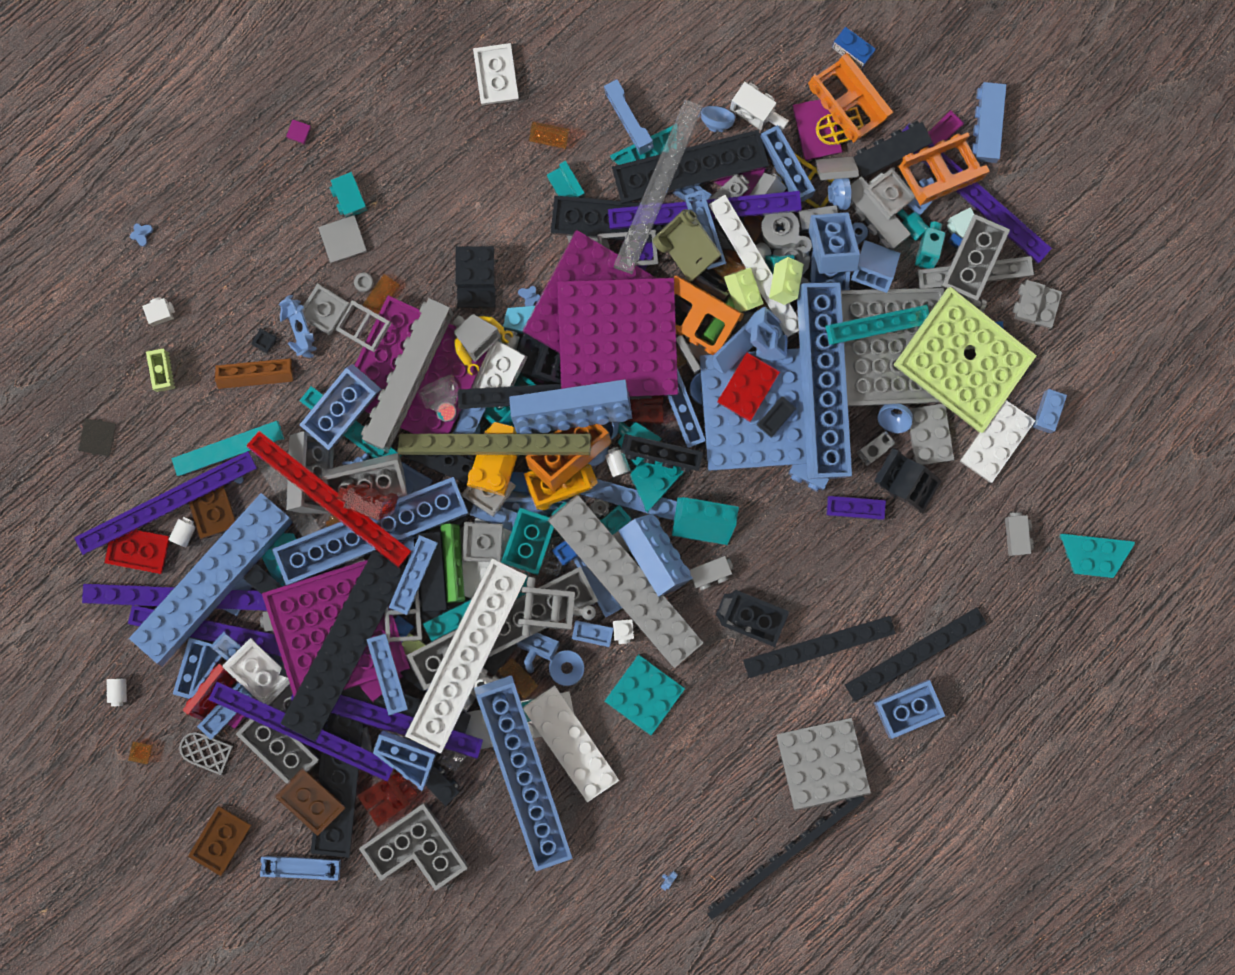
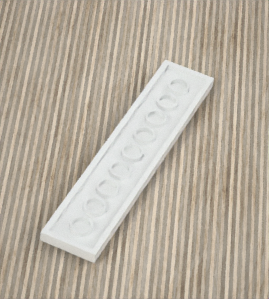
(466, 656)

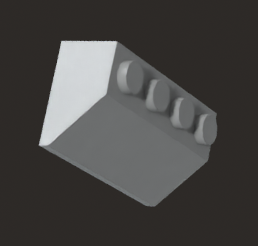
(316, 459)
(380, 473)

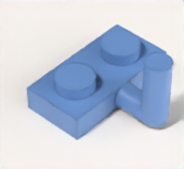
(537, 645)

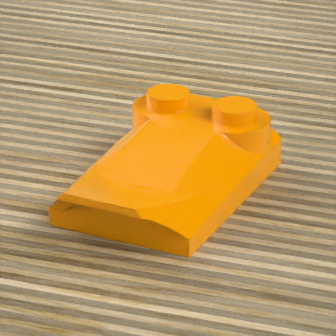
(493, 472)
(544, 497)

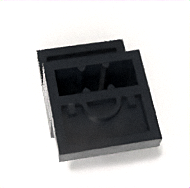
(475, 277)
(712, 284)
(542, 361)
(907, 481)

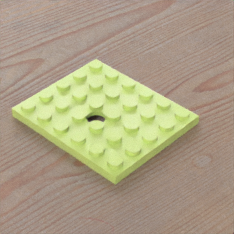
(938, 364)

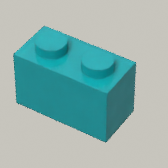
(348, 195)

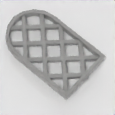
(225, 759)

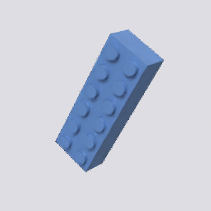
(571, 407)

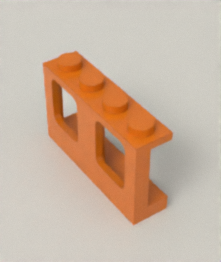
(859, 93)
(946, 181)
(701, 305)

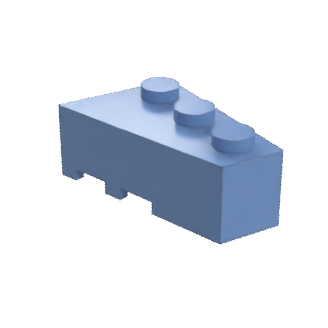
(195, 667)
(406, 756)

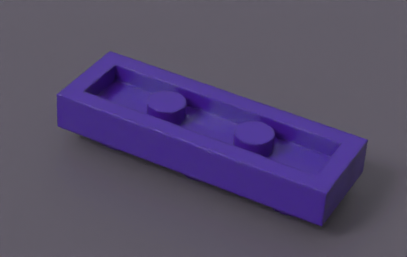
(855, 508)

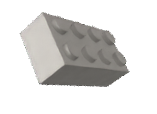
(975, 257)

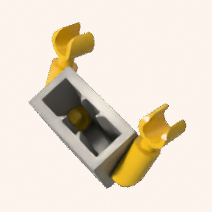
(476, 337)

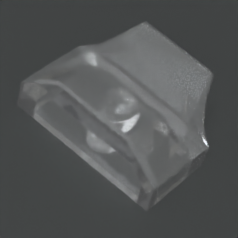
(439, 393)

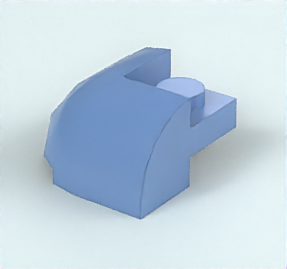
(767, 335)

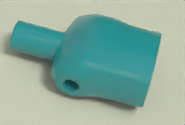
(913, 224)

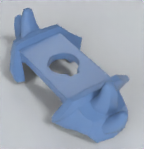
(304, 339)

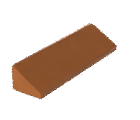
(253, 373)

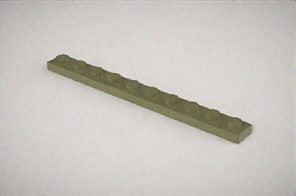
(494, 444)

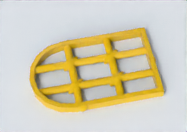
(831, 125)

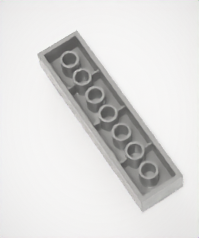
(407, 375)

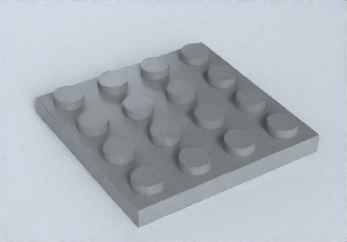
(823, 764)

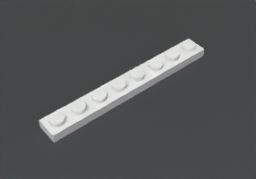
(752, 258)

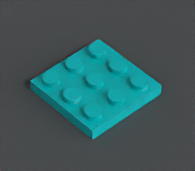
(644, 695)

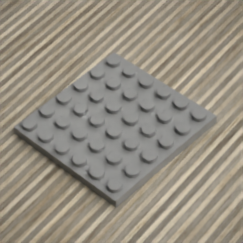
(871, 360)

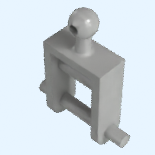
(557, 594)

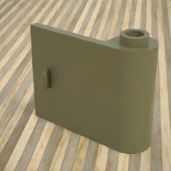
(687, 244)

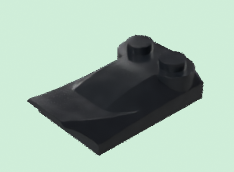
(752, 617)

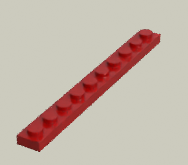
(327, 498)

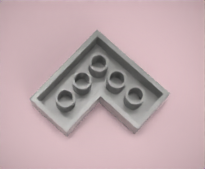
(276, 749)
(417, 838)

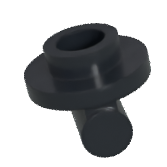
(680, 316)

